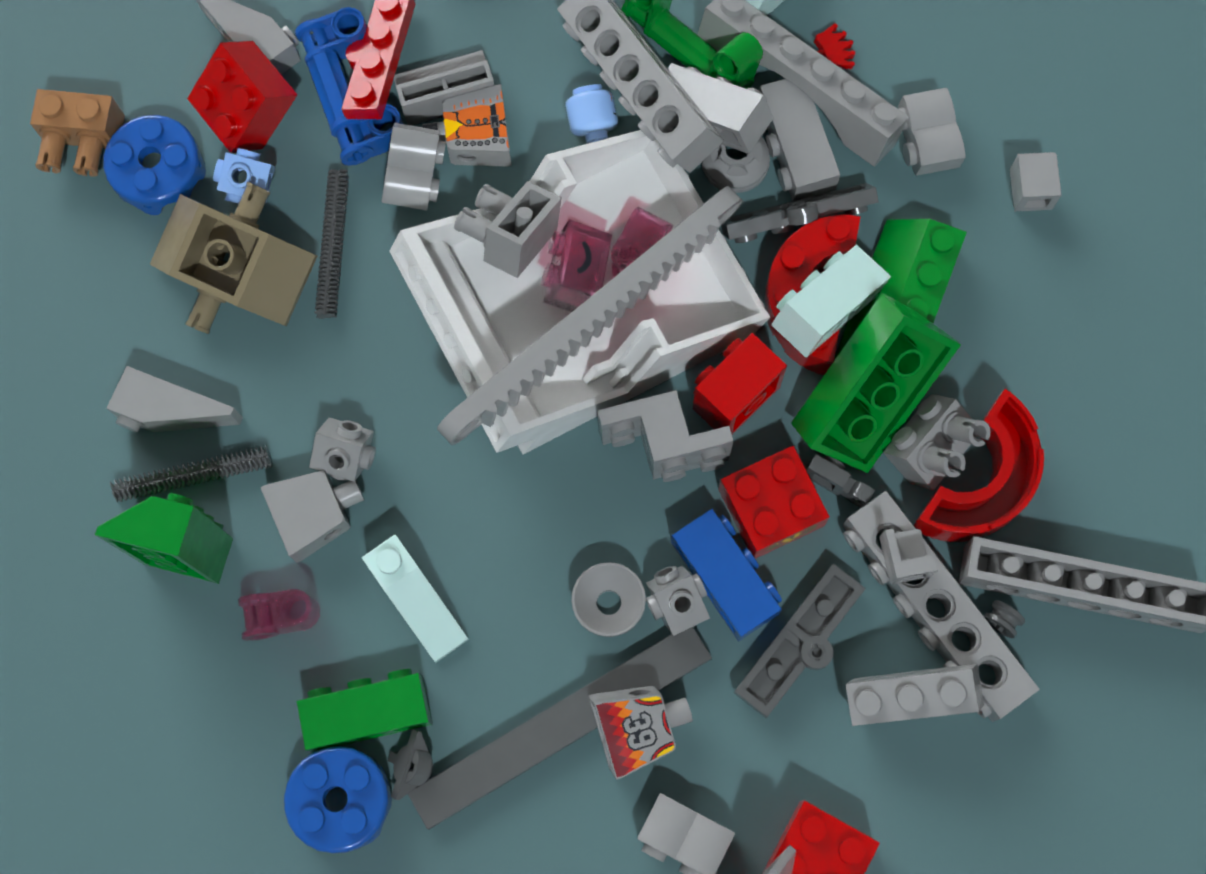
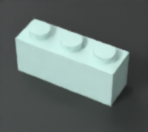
(829, 299)

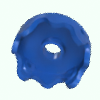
(160, 185)
(366, 805)

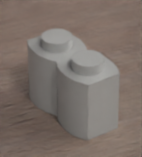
(931, 132)
(411, 166)
(684, 837)

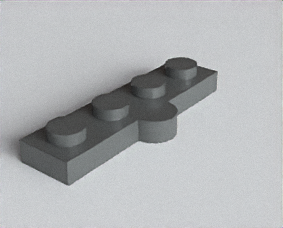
(784, 216)
(800, 642)

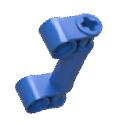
(332, 84)

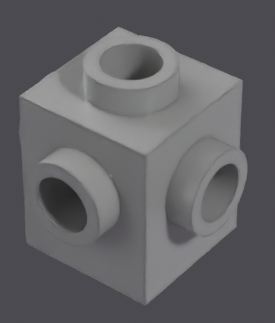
(342, 449)
(677, 599)

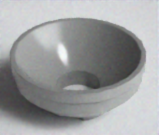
(737, 174)
(602, 579)

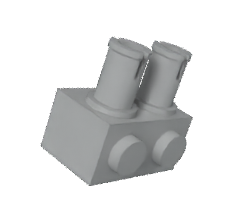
(518, 231)
(935, 441)

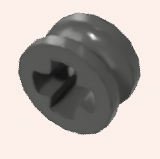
(1004, 619)

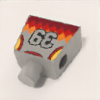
(636, 726)

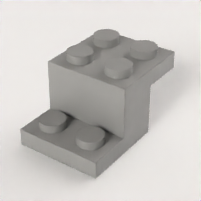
(665, 436)

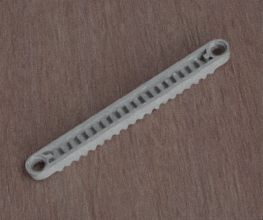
(590, 318)

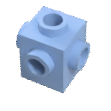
(228, 171)

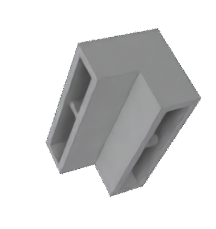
(426, 87)

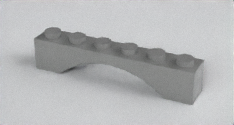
(858, 114)

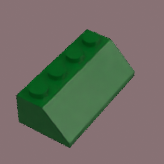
(920, 263)
(874, 384)
(170, 537)

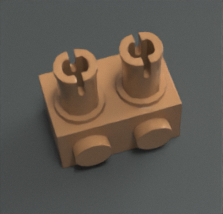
(75, 120)

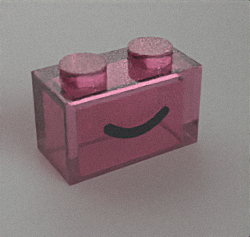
(576, 265)

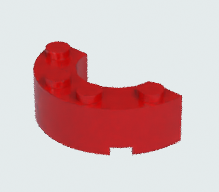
(799, 257)
(1014, 479)

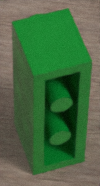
(364, 710)

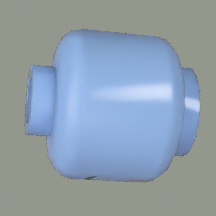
(591, 112)

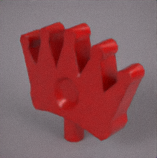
(834, 49)

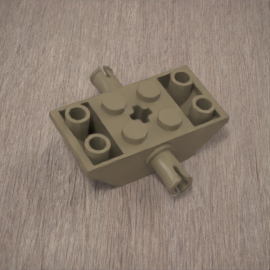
(262, 270)

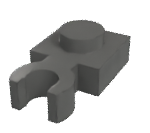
(831, 475)

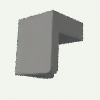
(1035, 181)
(906, 556)

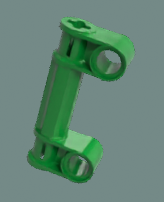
(734, 61)

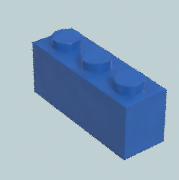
(727, 573)

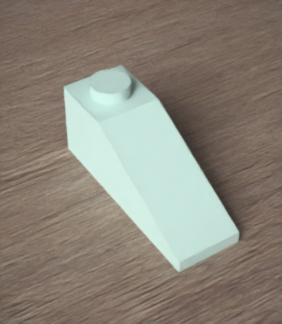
(415, 598)

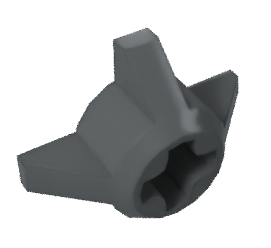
(411, 765)

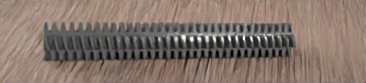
(331, 244)
(190, 475)

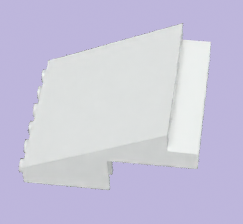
(492, 317)

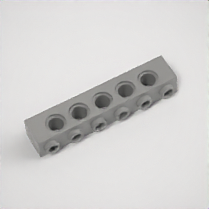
(623, 54)
(1084, 584)
(1012, 682)

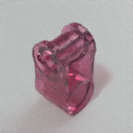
(639, 235)
(269, 614)

